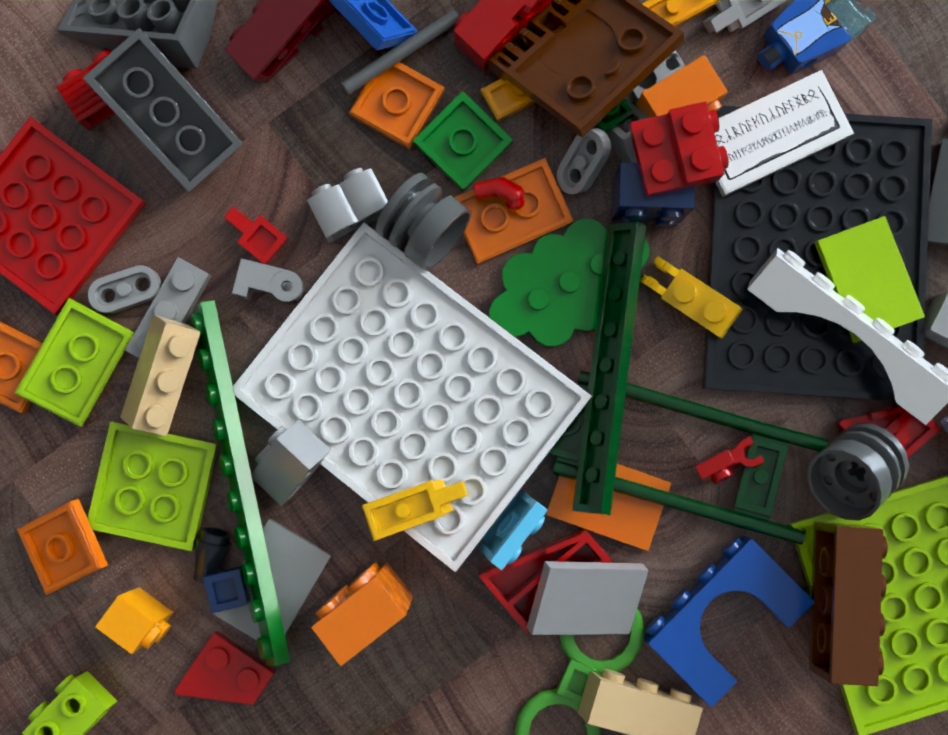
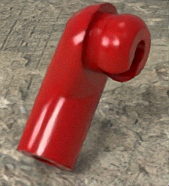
(502, 188)

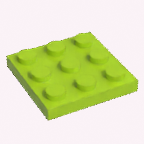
(152, 486)

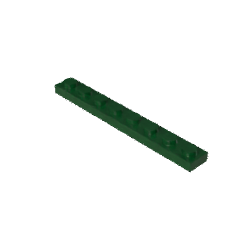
(609, 369)

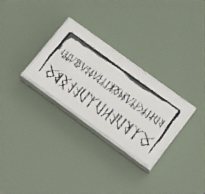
(780, 131)

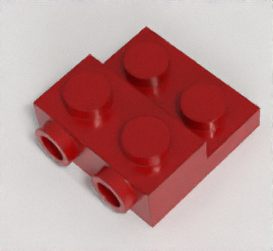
(678, 149)

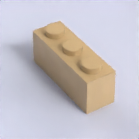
(160, 375)
(637, 706)

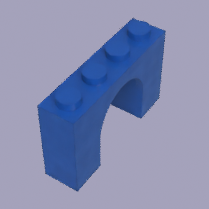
(678, 634)

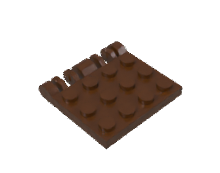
(586, 57)

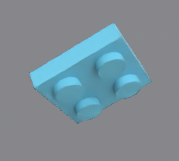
(510, 530)

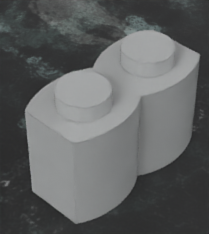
(347, 205)

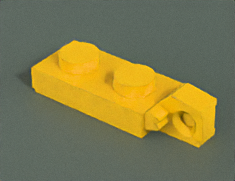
(411, 507)

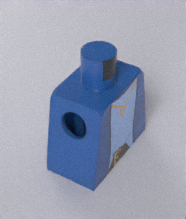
(802, 37)

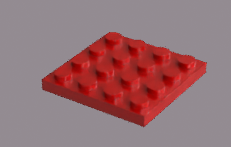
(56, 215)

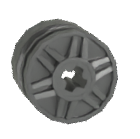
(423, 221)
(858, 471)

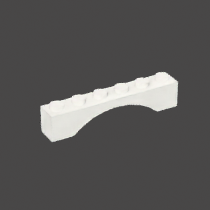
(791, 288)

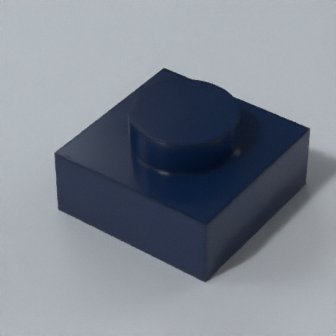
(226, 589)

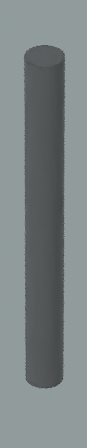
(399, 53)

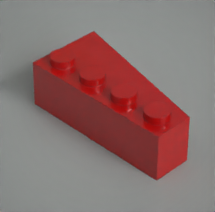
(493, 25)

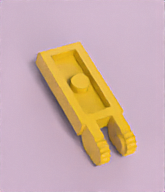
(695, 299)

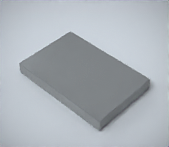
(295, 570)
(586, 598)

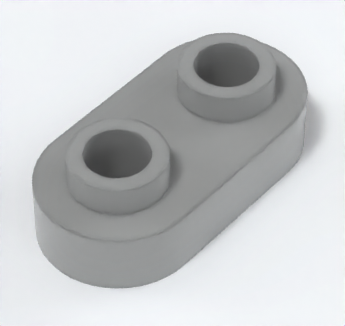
(584, 158)
(126, 289)

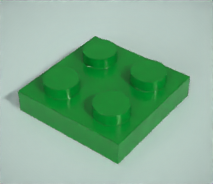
(463, 141)

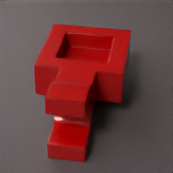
(258, 237)
(719, 467)

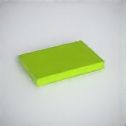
(871, 270)
(75, 362)

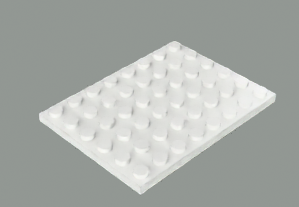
(412, 390)

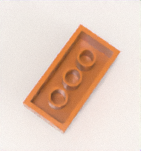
(362, 611)

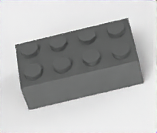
(163, 110)

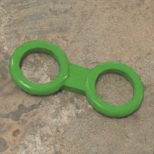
(574, 678)

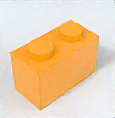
(135, 620)

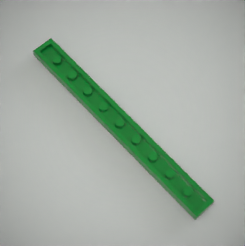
(242, 497)

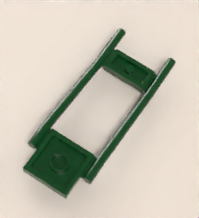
(756, 487)

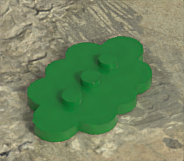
(555, 285)

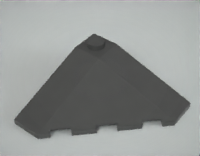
(175, 26)

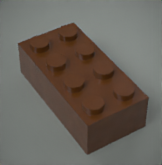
(847, 603)

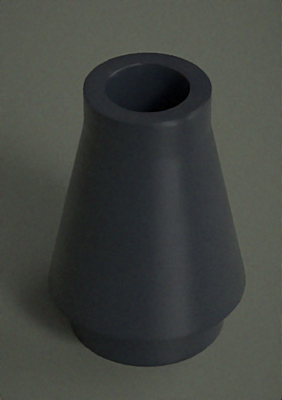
(210, 551)

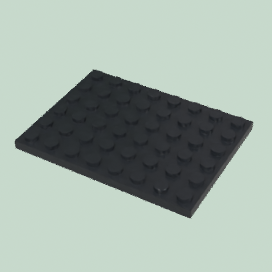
(855, 181)

